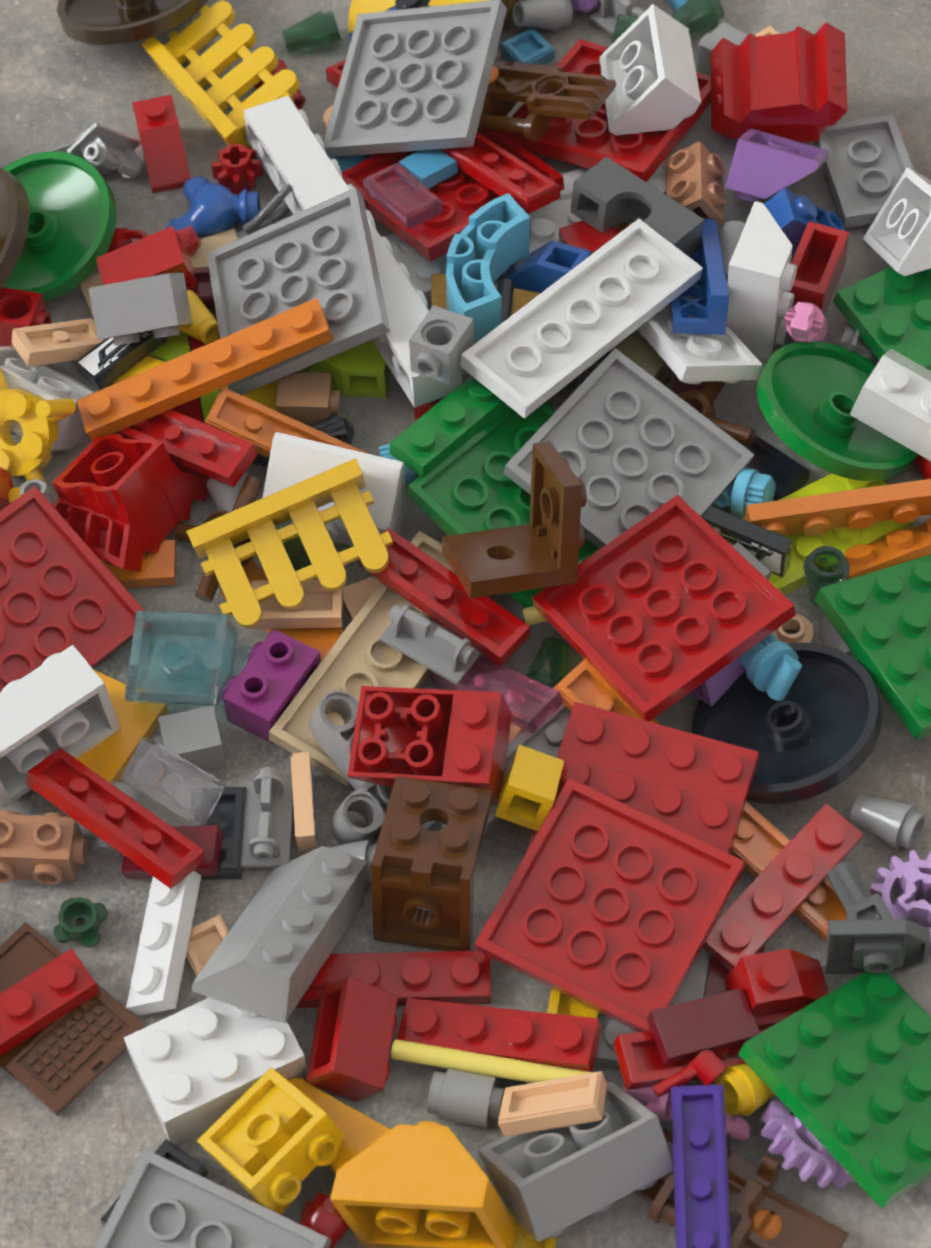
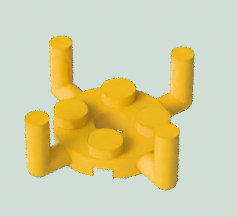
(39, 427)

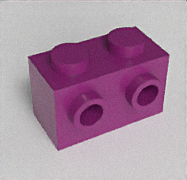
(268, 682)

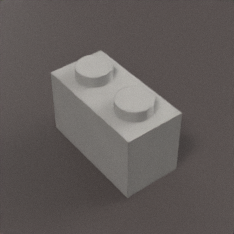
(141, 306)

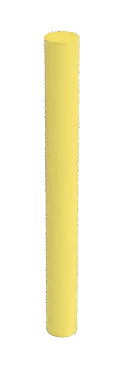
(478, 1063)

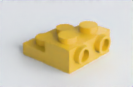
(272, 1140)

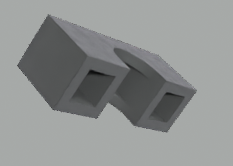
(615, 195)

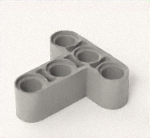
(337, 742)

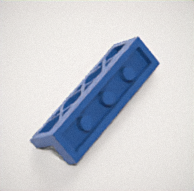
(709, 291)

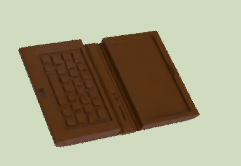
(73, 1049)

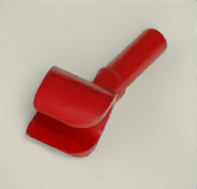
(705, 1066)

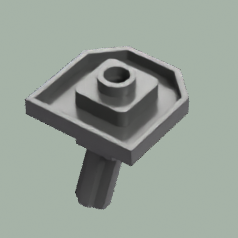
(869, 934)

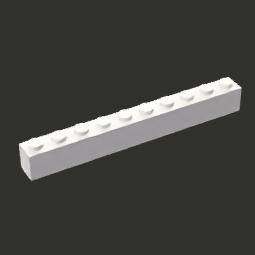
(299, 158)

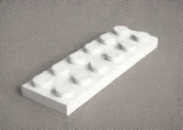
(580, 318)

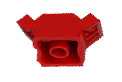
(779, 84)
(126, 497)

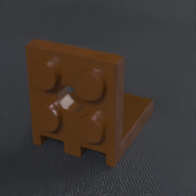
(528, 554)
(427, 866)

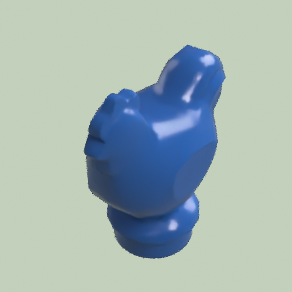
(215, 207)

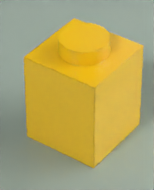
(529, 788)

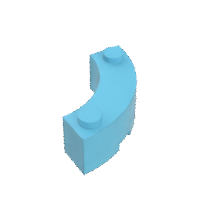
(479, 255)

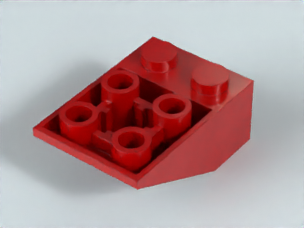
(431, 737)

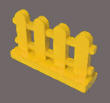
(216, 59)
(259, 523)

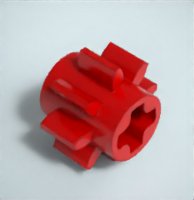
(237, 168)

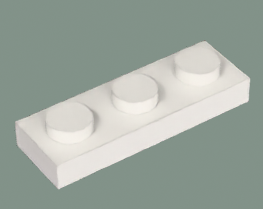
(163, 946)

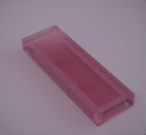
(527, 698)

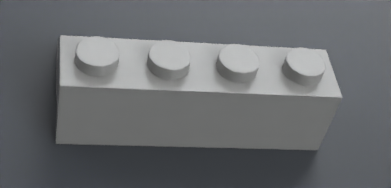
(286, 934)

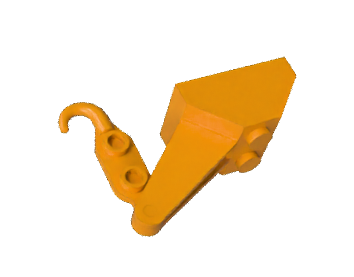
(409, 1184)

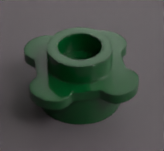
(77, 909)

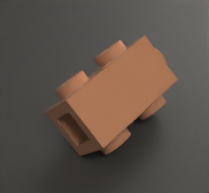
(696, 181)
(41, 847)

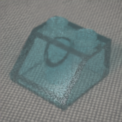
(180, 658)

